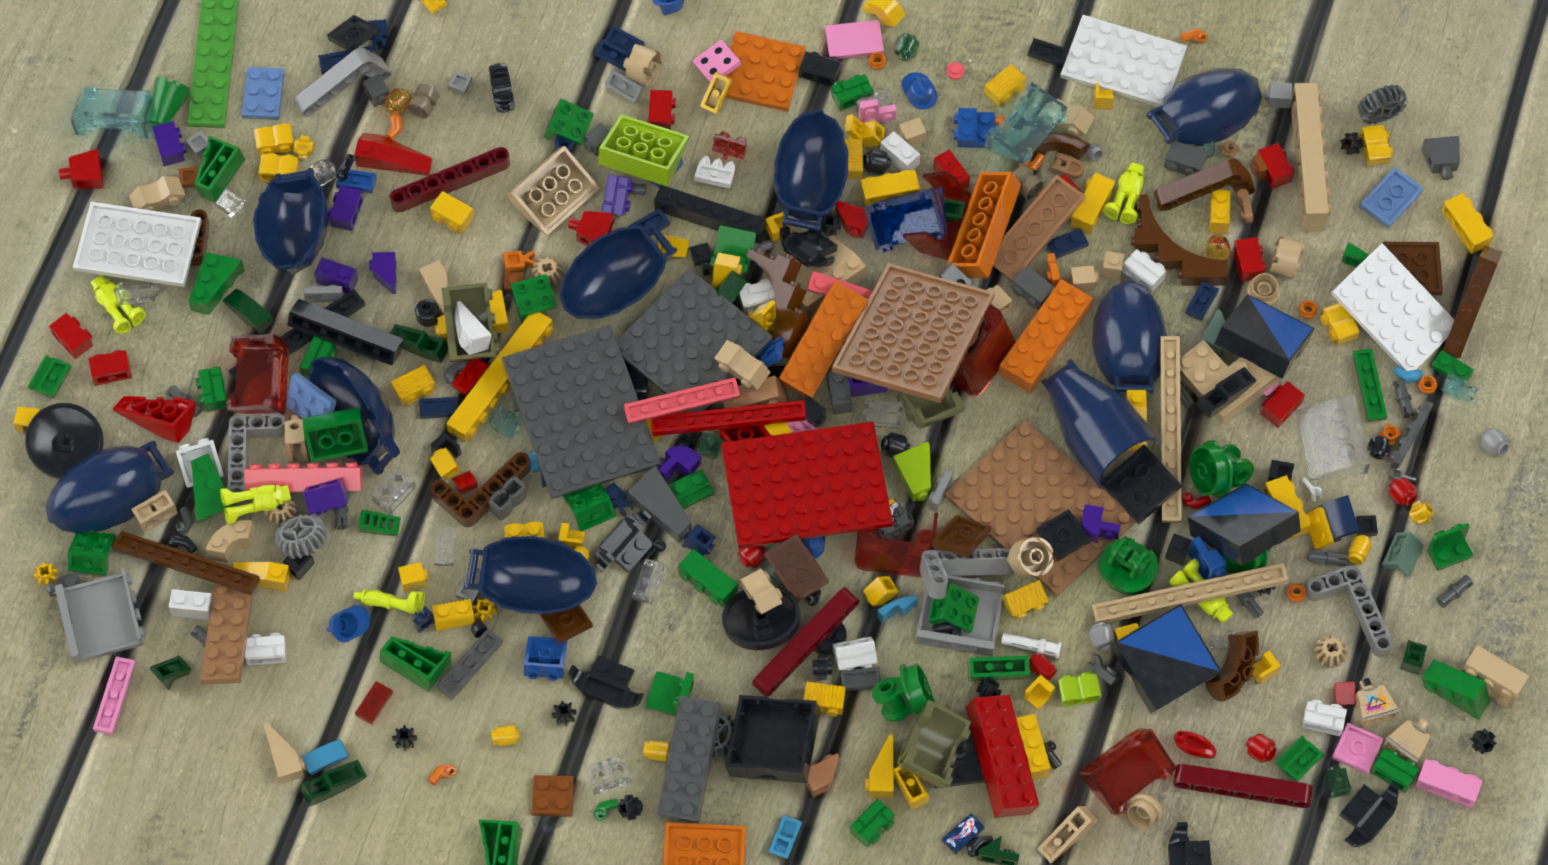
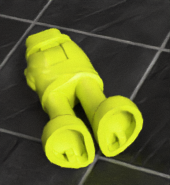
(1129, 187)
(105, 296)
(264, 498)
(377, 598)
(1217, 608)

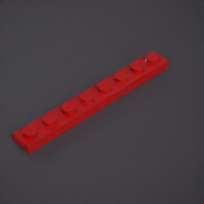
(729, 418)

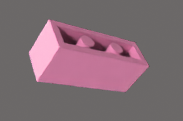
(1449, 783)

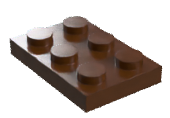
(961, 536)
(796, 567)

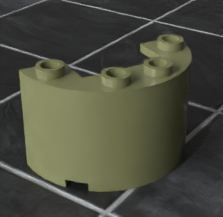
(476, 300)
(927, 412)
(933, 744)

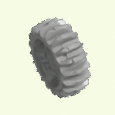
(300, 536)

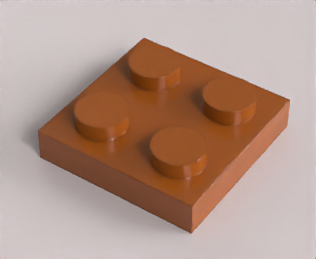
(553, 796)

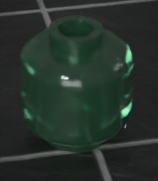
(906, 47)

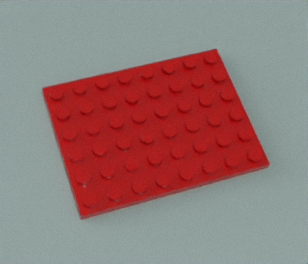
(806, 484)

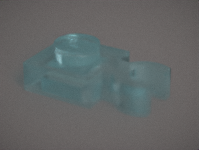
(1456, 386)

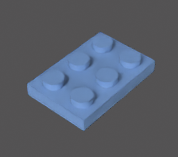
(263, 93)
(1391, 197)
(307, 399)

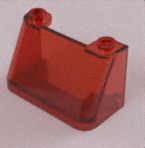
(984, 362)
(259, 374)
(1127, 769)

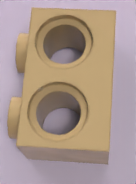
(154, 511)

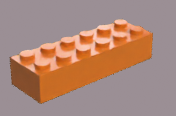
(984, 223)
(1045, 336)
(822, 340)

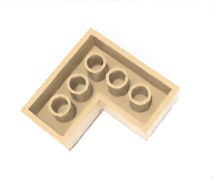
(1204, 369)

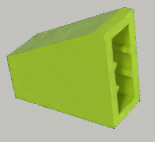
(914, 471)

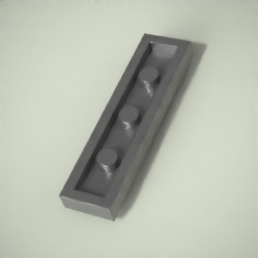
(1406, 441)
(469, 664)

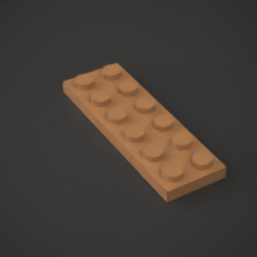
(1037, 227)
(226, 636)

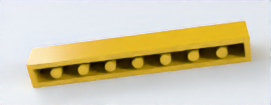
(494, 381)

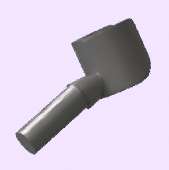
(1398, 474)

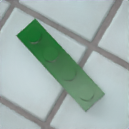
(1369, 385)

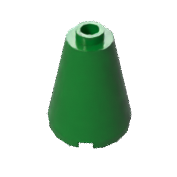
(167, 100)

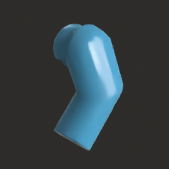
(1409, 376)

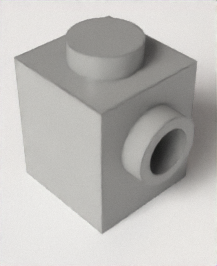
(1279, 95)

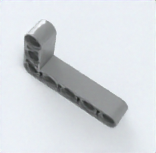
(340, 77)
(242, 435)
(939, 564)
(1358, 604)

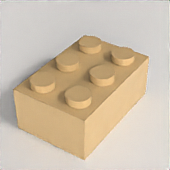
(1502, 679)

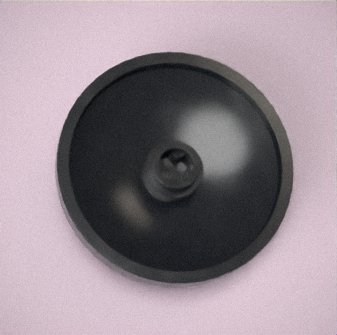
(62, 437)
(760, 631)

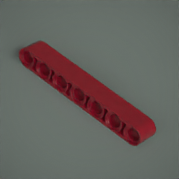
(454, 172)
(805, 642)
(1243, 785)

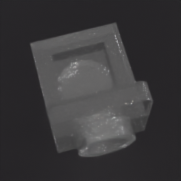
(230, 203)

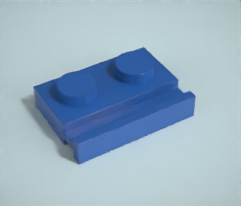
(772, 352)

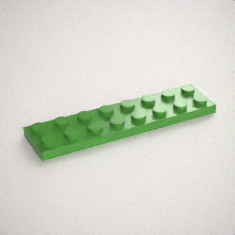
(213, 63)

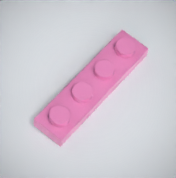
(114, 695)

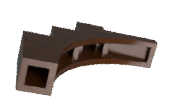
(1190, 267)
(788, 296)
(1472, 301)

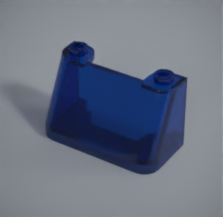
(907, 214)

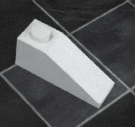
(471, 333)

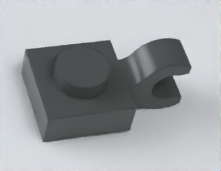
(66, 580)
(1106, 672)

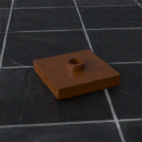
(567, 623)

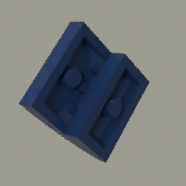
(617, 47)
(1340, 517)

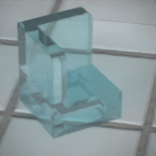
(505, 422)

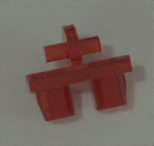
(729, 146)

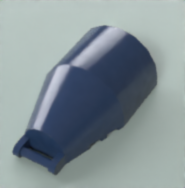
(1094, 419)

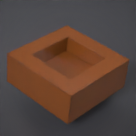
(1258, 167)
(188, 176)
(511, 277)

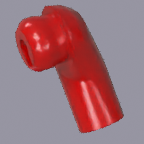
(1192, 502)

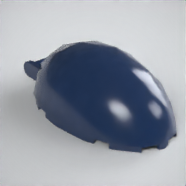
(1208, 106)
(810, 169)
(291, 221)
(614, 272)
(1129, 337)
(352, 390)
(105, 488)
(532, 575)

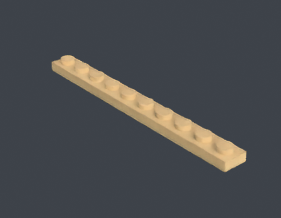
(1171, 422)
(1190, 593)

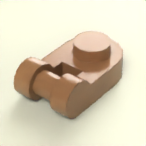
(1073, 169)
(1243, 201)

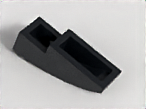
(1226, 392)

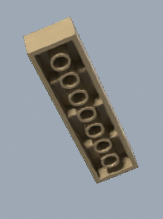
(1309, 157)

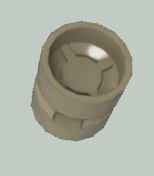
(423, 99)
(1030, 183)

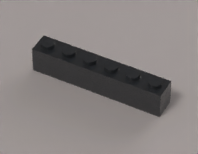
(706, 212)
(345, 332)

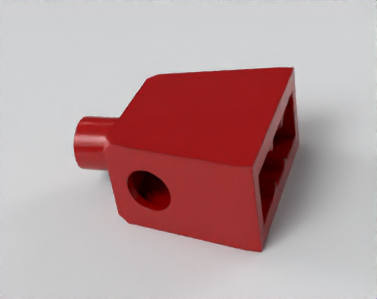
(84, 170)
(591, 226)

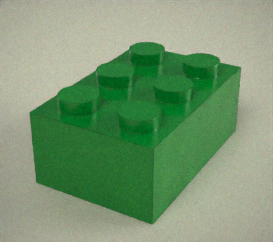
(335, 434)

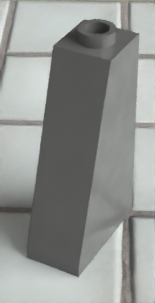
(656, 497)

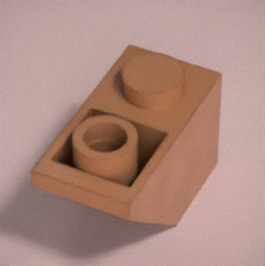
(822, 775)

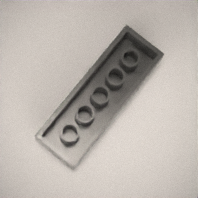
(689, 759)

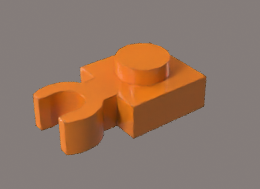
(516, 261)
(1052, 274)

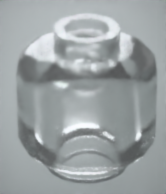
(324, 171)

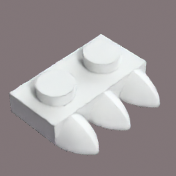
(715, 173)

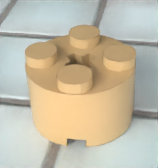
(643, 65)
(1286, 256)
(1030, 557)

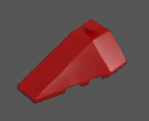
(385, 154)
(162, 417)

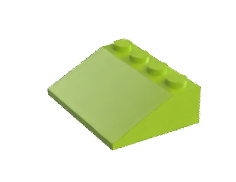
(642, 150)

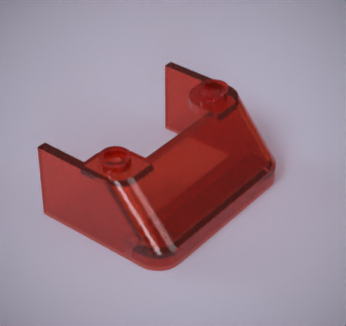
(924, 241)
(893, 555)

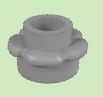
(1095, 152)

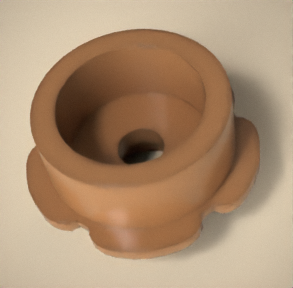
(1227, 152)

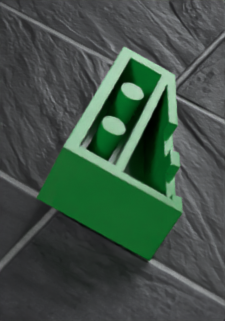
(218, 168)
(213, 280)
(206, 488)
(415, 662)
(1457, 688)
(501, 841)

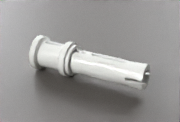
(1039, 646)

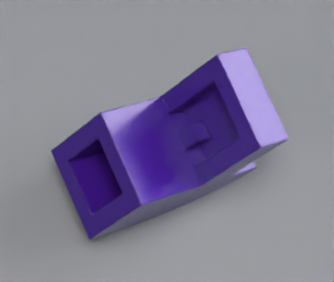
(680, 458)
(1094, 526)

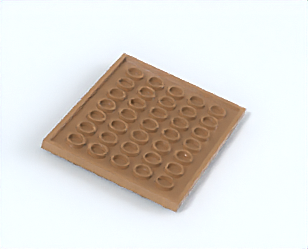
(913, 332)
(1025, 486)

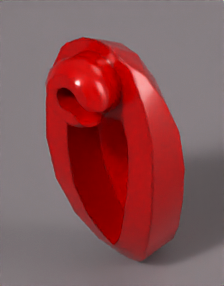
(1194, 744)

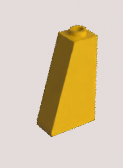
(496, 306)

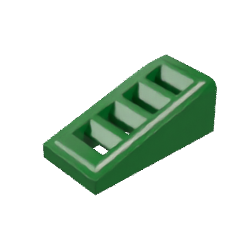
(1353, 255)
(364, 528)

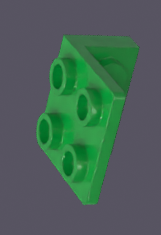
(569, 122)
(735, 243)
(533, 296)
(590, 506)
(1450, 547)
(90, 552)
(956, 608)
(667, 690)

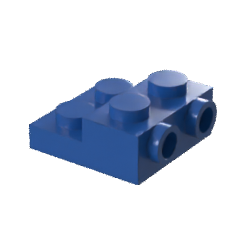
(972, 127)
(1211, 563)
(544, 658)

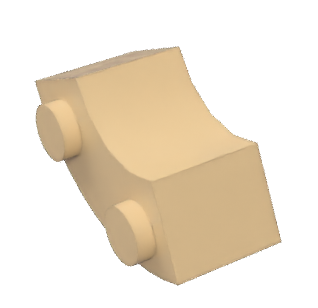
(1077, 120)
(158, 195)
(742, 365)
(229, 539)
(761, 590)

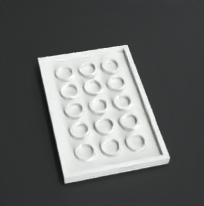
(1123, 61)
(137, 244)
(1394, 309)

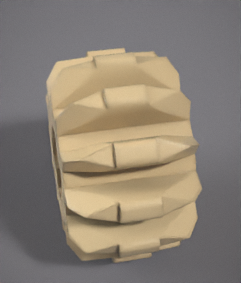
(549, 267)
(278, 516)
(1327, 644)

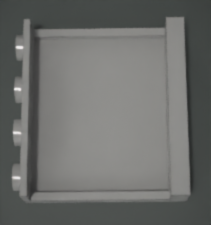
(100, 617)
(986, 622)

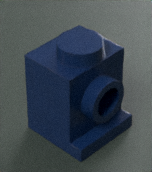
(700, 540)

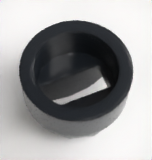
(478, 628)

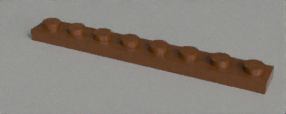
(186, 562)

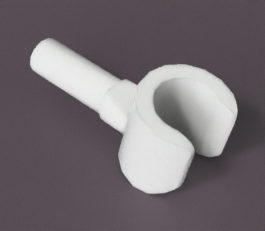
(1314, 491)

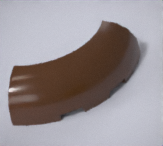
(1064, 144)
(1238, 666)

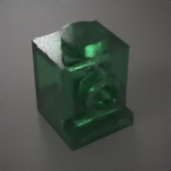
(709, 446)
(1334, 787)

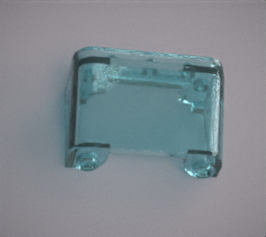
(112, 110)
(1026, 125)

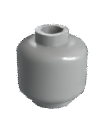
(1494, 442)
(1102, 636)

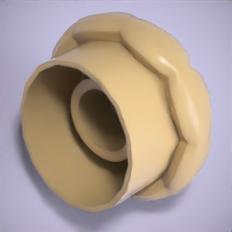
(1264, 288)
(1144, 811)

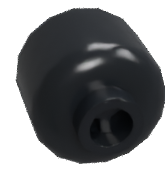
(876, 161)
(427, 313)
(894, 444)

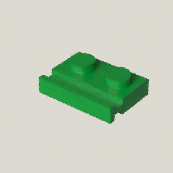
(49, 376)
(692, 489)
(1299, 759)

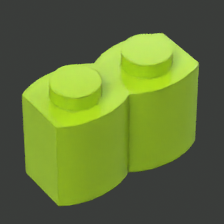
(1078, 689)

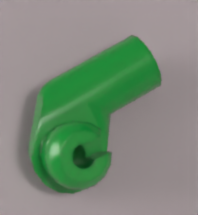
(603, 808)

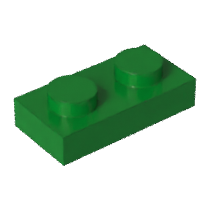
(1446, 363)

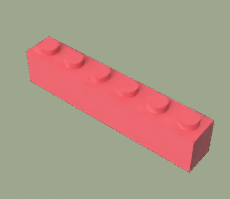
(300, 477)

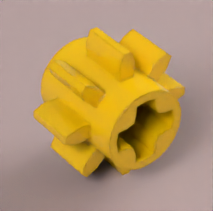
(304, 147)
(1421, 513)
(45, 574)
(482, 614)

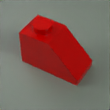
(852, 219)

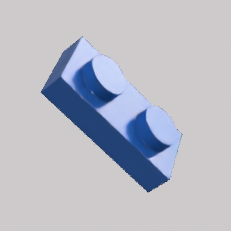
(359, 180)

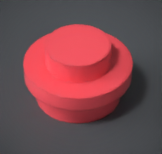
(955, 70)

